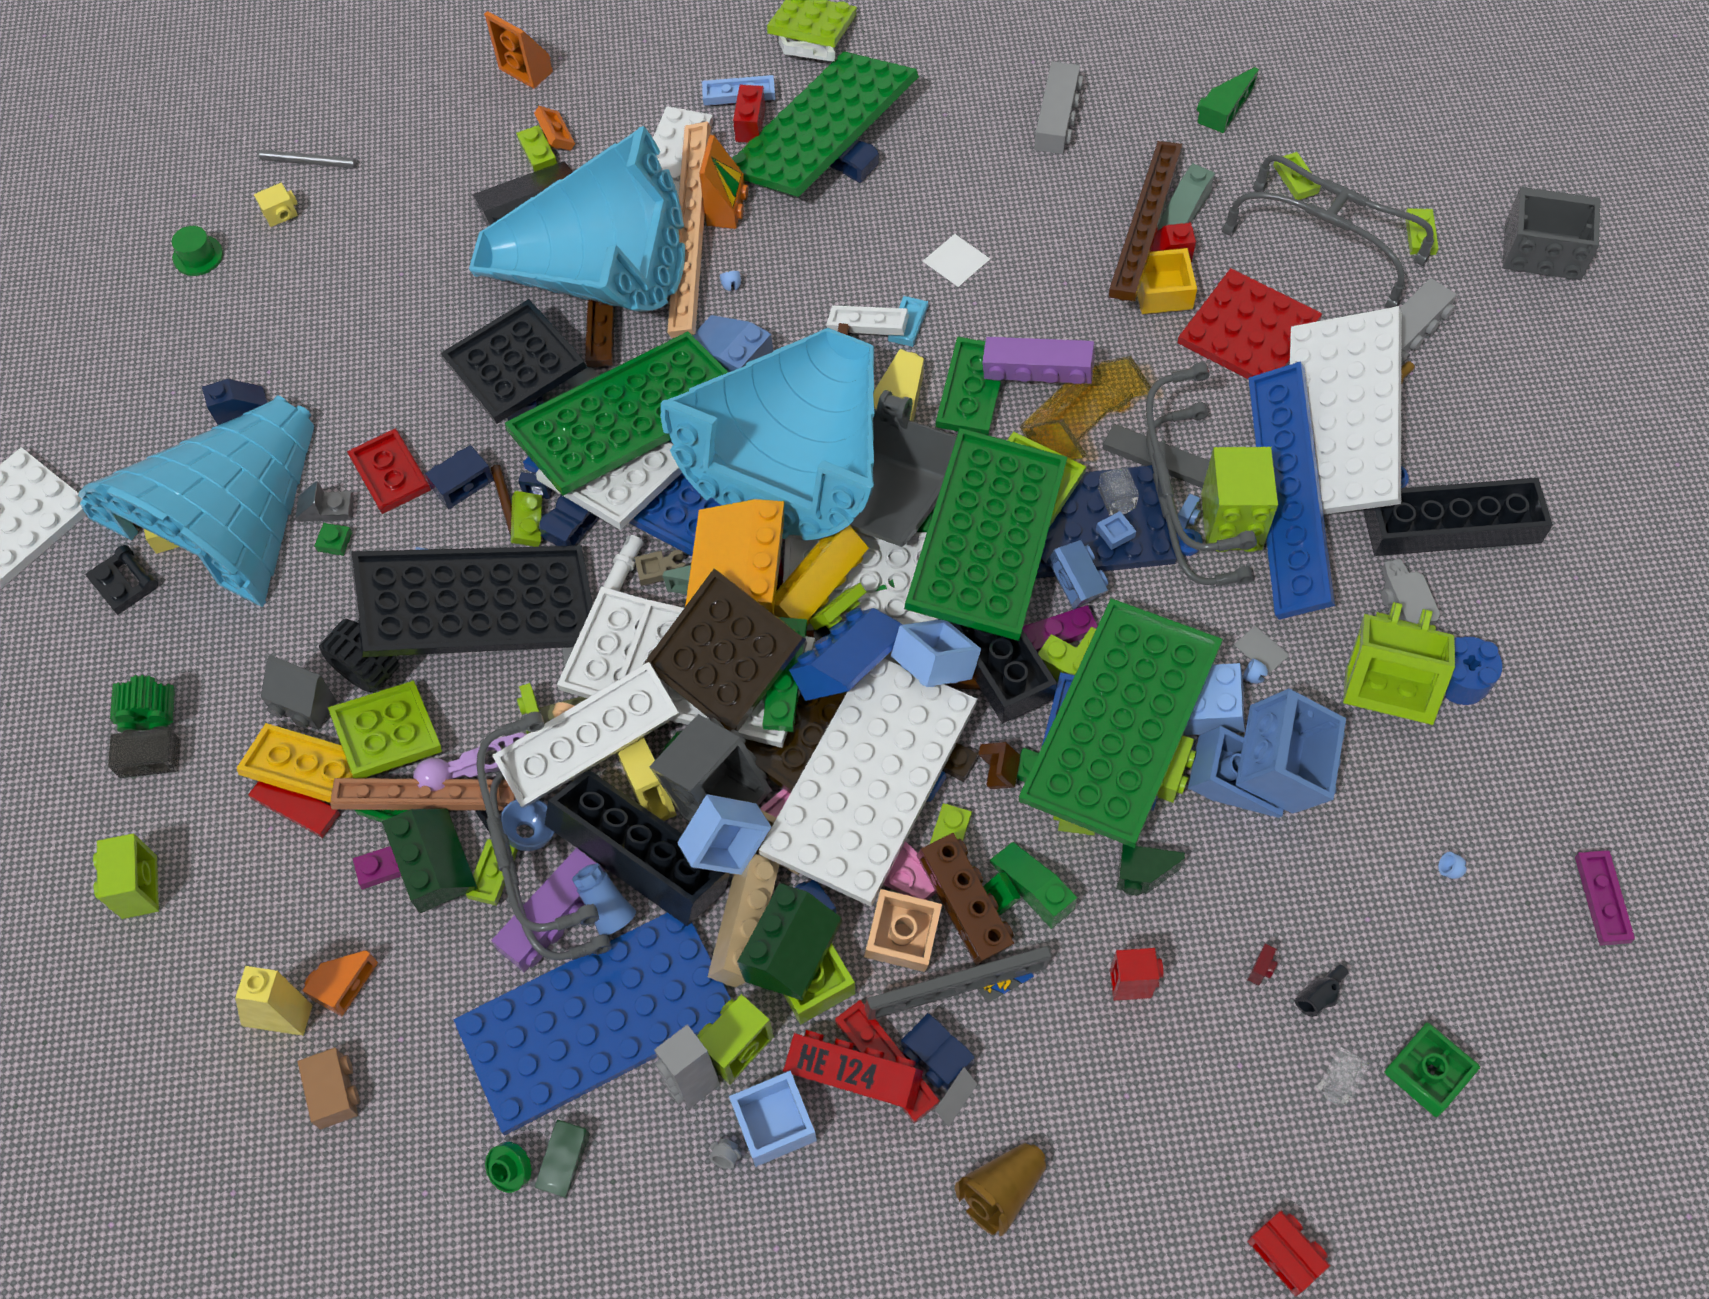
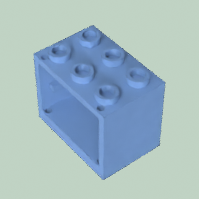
(1291, 751)

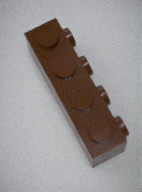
(965, 898)

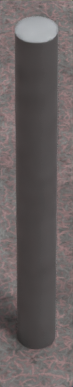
(307, 158)

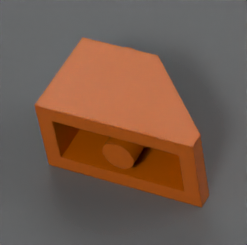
(339, 980)

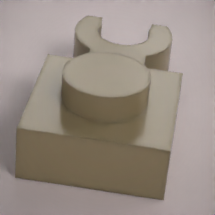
(652, 565)

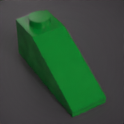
(1225, 101)
(1036, 884)

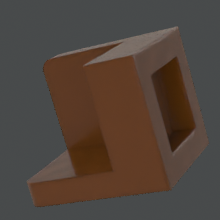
(1003, 764)

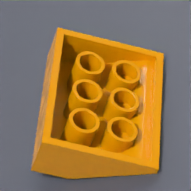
(741, 544)

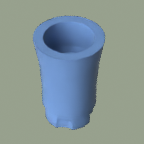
(598, 889)

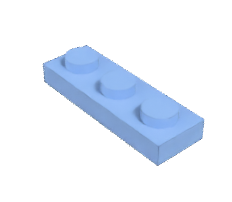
(726, 90)

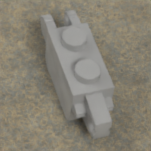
(1409, 590)

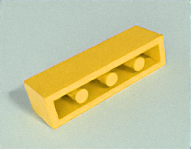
(819, 575)

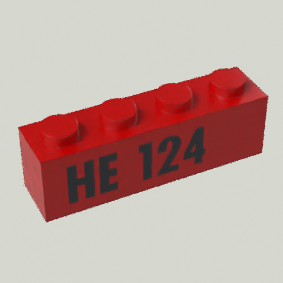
(853, 1070)

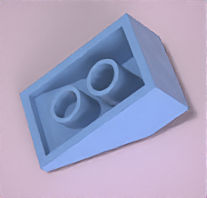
(733, 341)
(1216, 772)

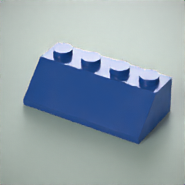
(845, 654)

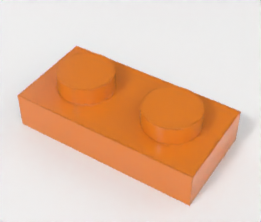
(554, 128)

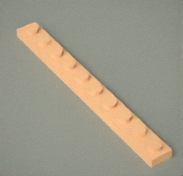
(685, 300)

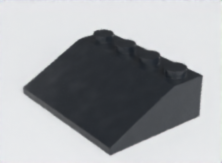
(505, 197)

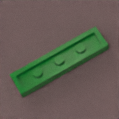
(783, 694)

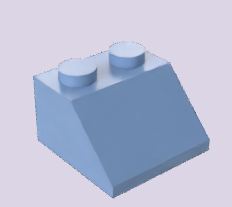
(1077, 573)

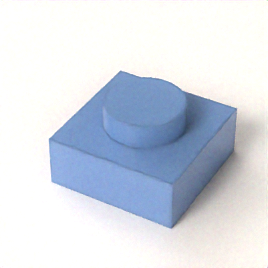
(1189, 513)
(1116, 530)

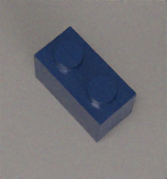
(459, 476)

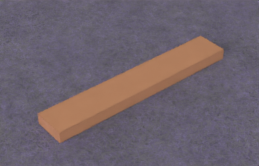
(406, 795)

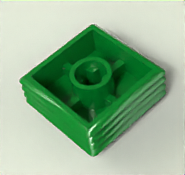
(1451, 1076)

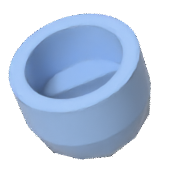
(730, 278)
(1254, 671)
(1452, 865)

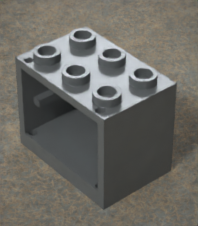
(1551, 233)
(710, 762)

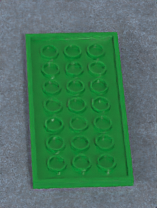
(822, 122)
(612, 414)
(987, 534)
(1121, 722)

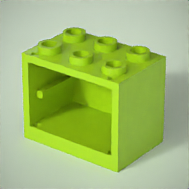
(1239, 494)

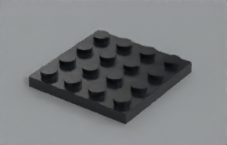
(513, 361)

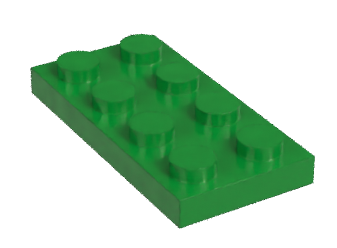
(968, 397)

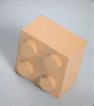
(903, 930)

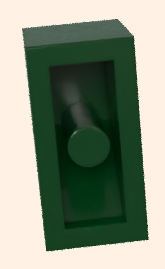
(1146, 868)

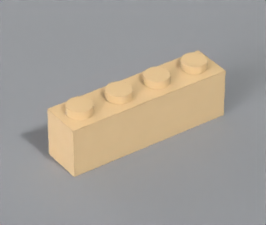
(743, 910)

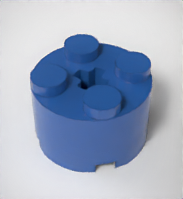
(1475, 671)

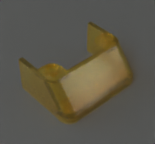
(1079, 407)

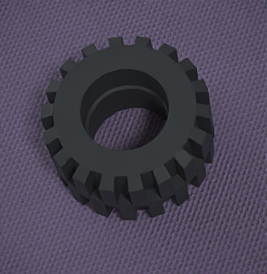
(344, 654)

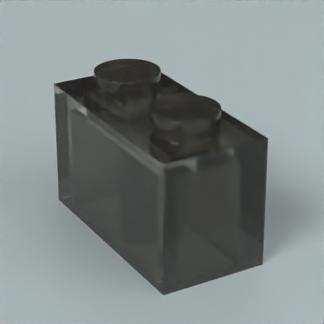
(144, 752)

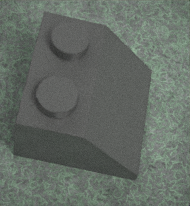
(296, 693)

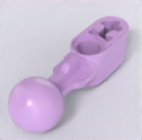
(435, 771)

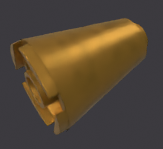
(1001, 1187)

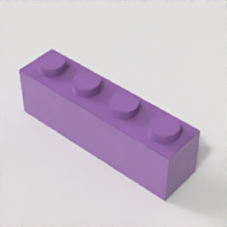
(1038, 360)
(552, 900)

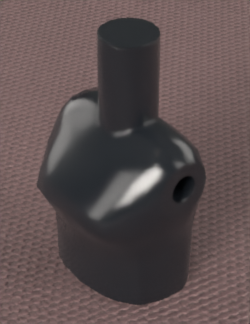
(1321, 992)

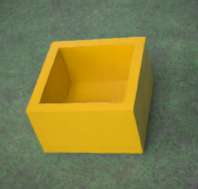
(1167, 282)

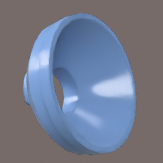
(532, 816)

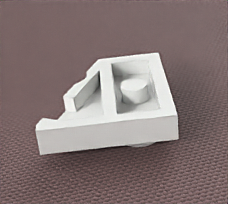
(806, 49)

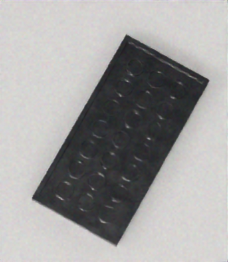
(470, 599)

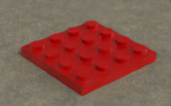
(1246, 326)

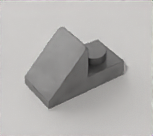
(323, 506)

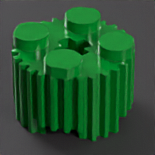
(142, 704)

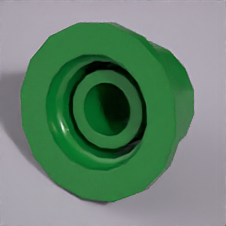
(195, 251)

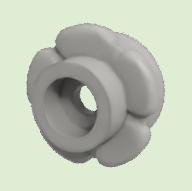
(724, 1153)

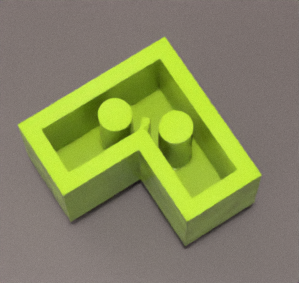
(1062, 656)

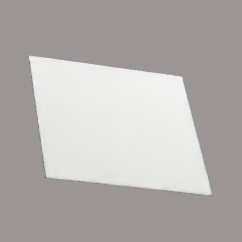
(956, 260)

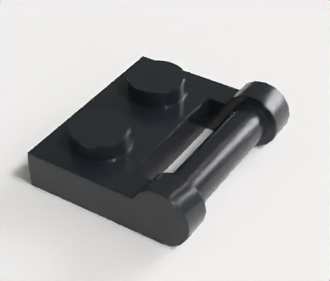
(114, 586)

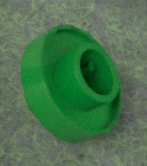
(508, 1167)

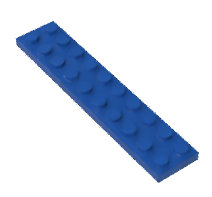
(1297, 533)

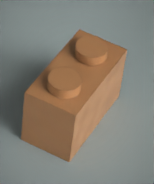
(328, 1088)

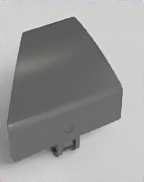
(906, 472)

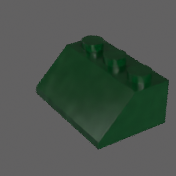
(429, 857)
(789, 942)

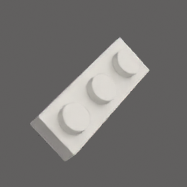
(869, 319)

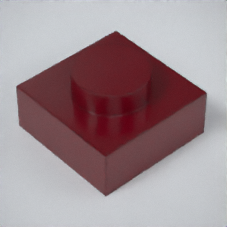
(1264, 965)

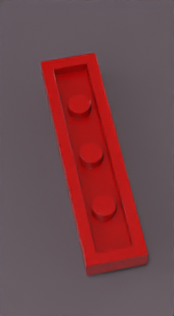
(870, 1034)

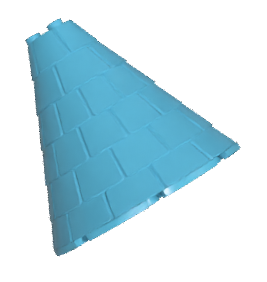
(595, 233)
(785, 432)
(216, 494)

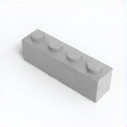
(1057, 108)
(1422, 314)
(686, 1067)

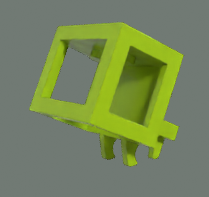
(1399, 666)

